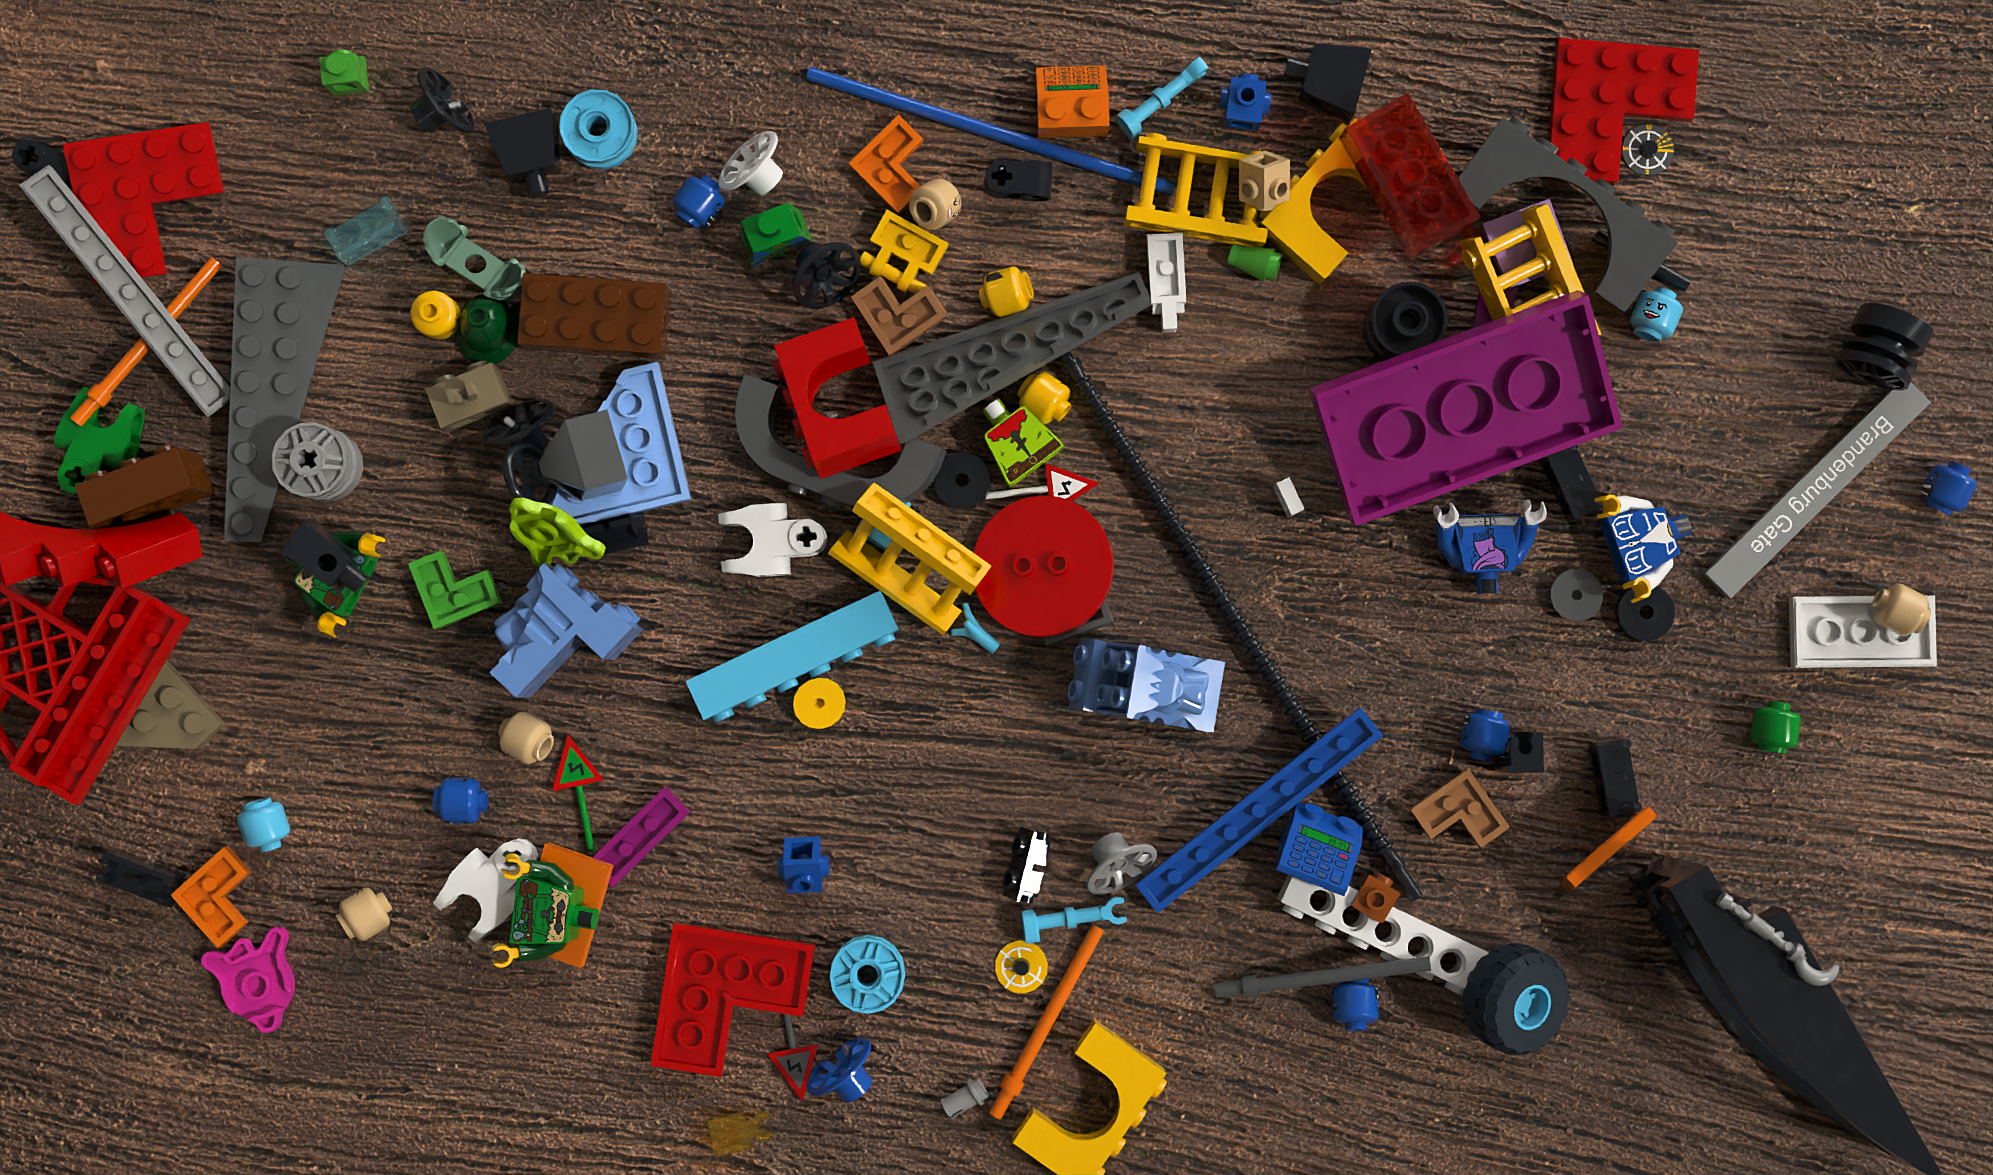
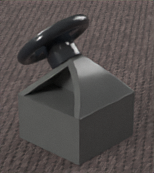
(578, 460)

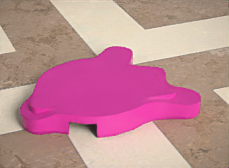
(255, 980)

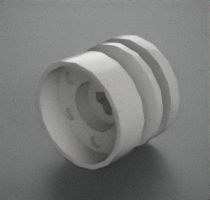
(337, 462)

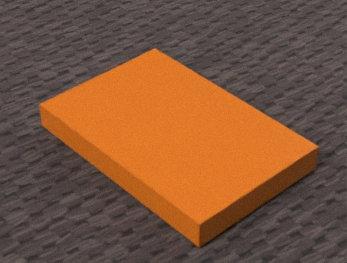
(1608, 849)
(594, 878)

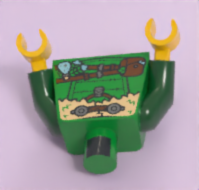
(327, 601)
(544, 911)

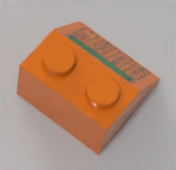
(1072, 101)

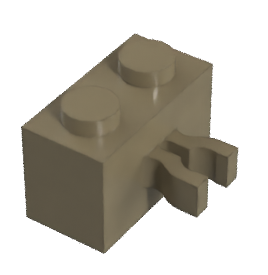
(468, 396)

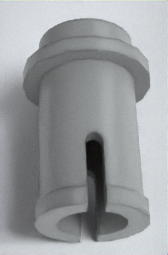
(965, 1098)

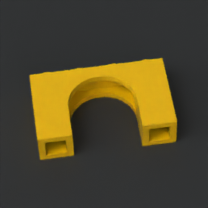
(1292, 223)
(1085, 1154)

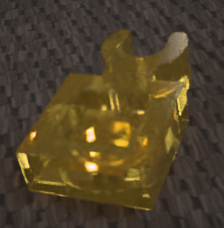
(733, 1133)

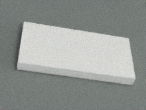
(1845, 634)

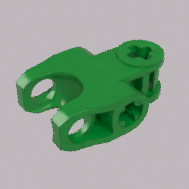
(94, 447)

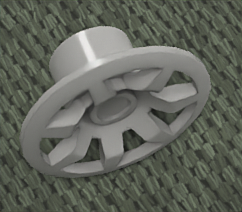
(1115, 859)

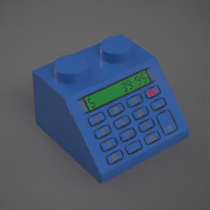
(1319, 847)

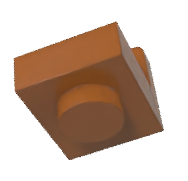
(1375, 896)

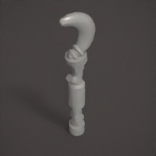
(1794, 951)

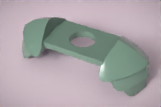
(448, 247)

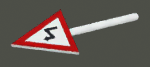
(1059, 484)

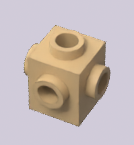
(1264, 180)

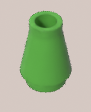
(1256, 261)

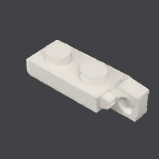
(1166, 277)

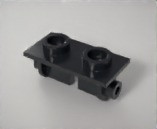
(619, 533)
(1020, 880)

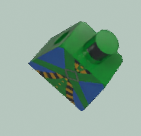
(774, 233)

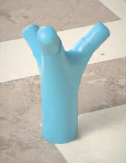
(975, 631)

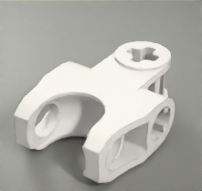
(773, 539)
(485, 881)

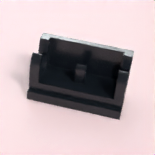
(1570, 483)
(1524, 754)
(1614, 778)
(140, 876)

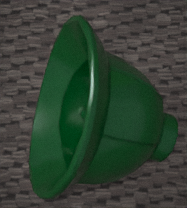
(487, 329)

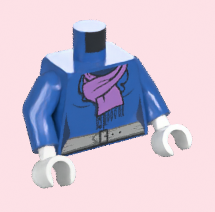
(1487, 542)

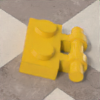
(909, 243)

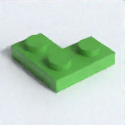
(451, 600)

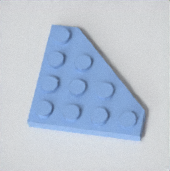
(647, 447)

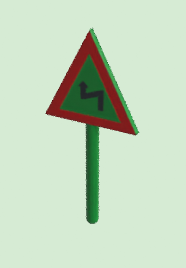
(574, 772)

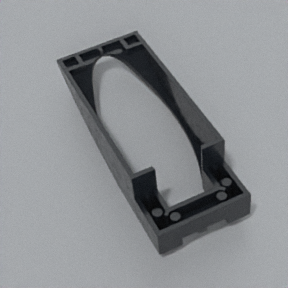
(1779, 1017)

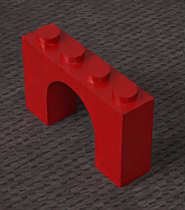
(831, 442)

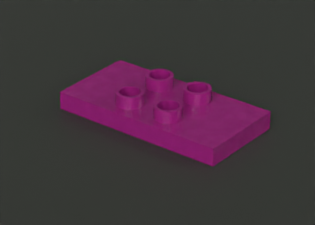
(1466, 407)

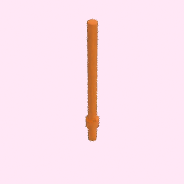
(99, 394)
(1013, 1082)

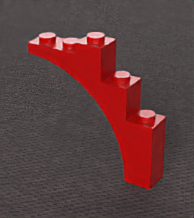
(74, 555)

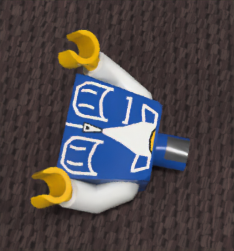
(1640, 540)

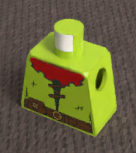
(1018, 442)

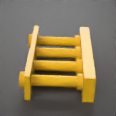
(1178, 218)
(1550, 258)
(921, 539)

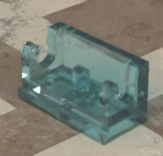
(367, 232)

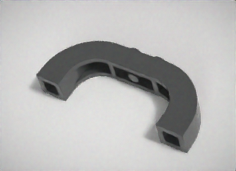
(755, 424)

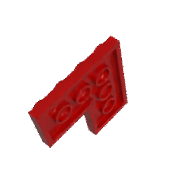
(1610, 80)
(129, 173)
(709, 976)

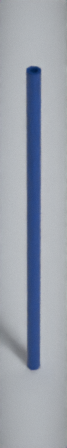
(984, 129)

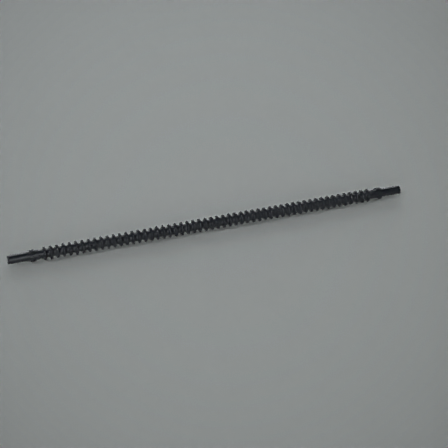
(1393, 863)

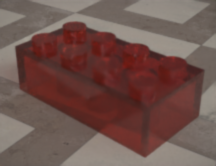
(1409, 176)

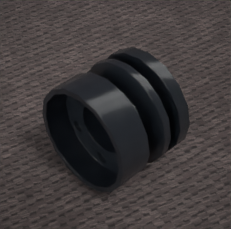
(1884, 346)

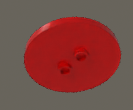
(1046, 566)

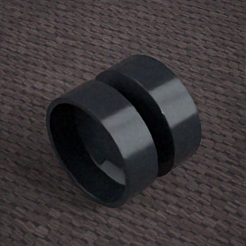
(1404, 320)

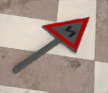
(795, 1062)

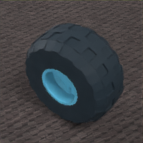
(1516, 999)

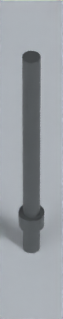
(1252, 985)

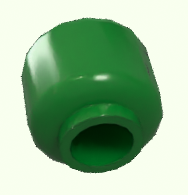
(1775, 728)

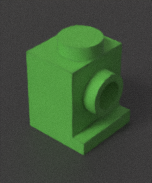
(344, 73)

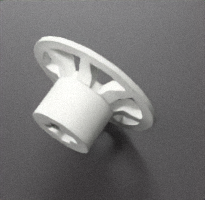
(757, 167)

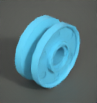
(596, 108)
(865, 996)

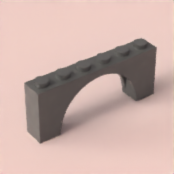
(1634, 242)

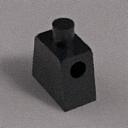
(1331, 78)
(528, 148)
(310, 550)

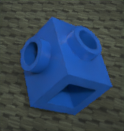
(1245, 102)
(803, 865)

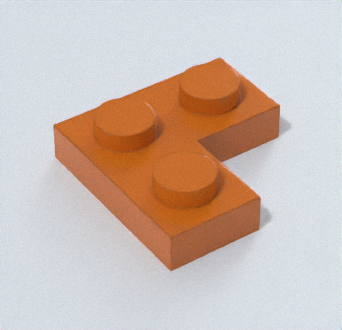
(881, 161)
(205, 896)

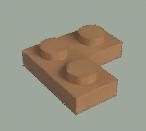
(896, 323)
(1463, 801)

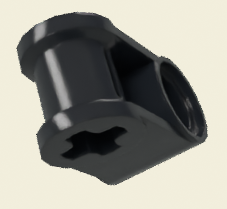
(26, 149)
(1024, 180)

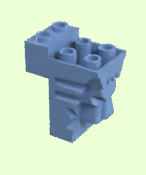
(552, 624)
(1146, 684)

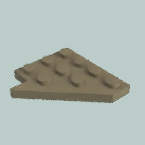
(171, 715)

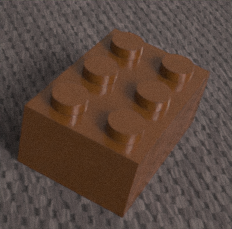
(144, 488)

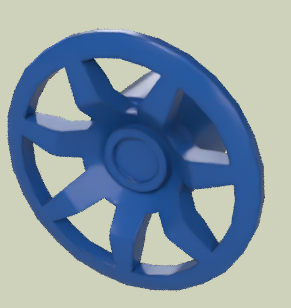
(846, 1075)

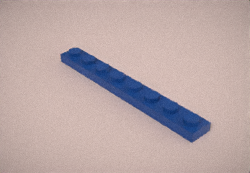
(1259, 809)

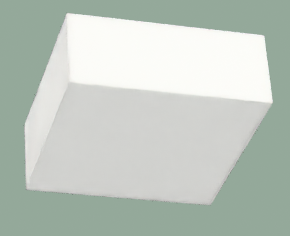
(1288, 497)

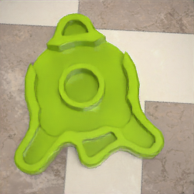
(551, 533)

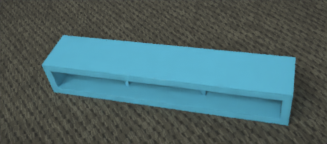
(792, 656)

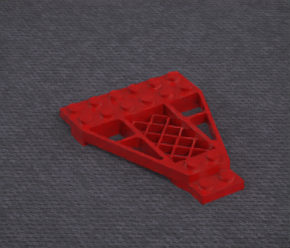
(97, 690)

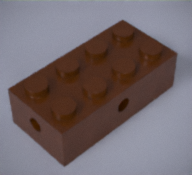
(594, 316)

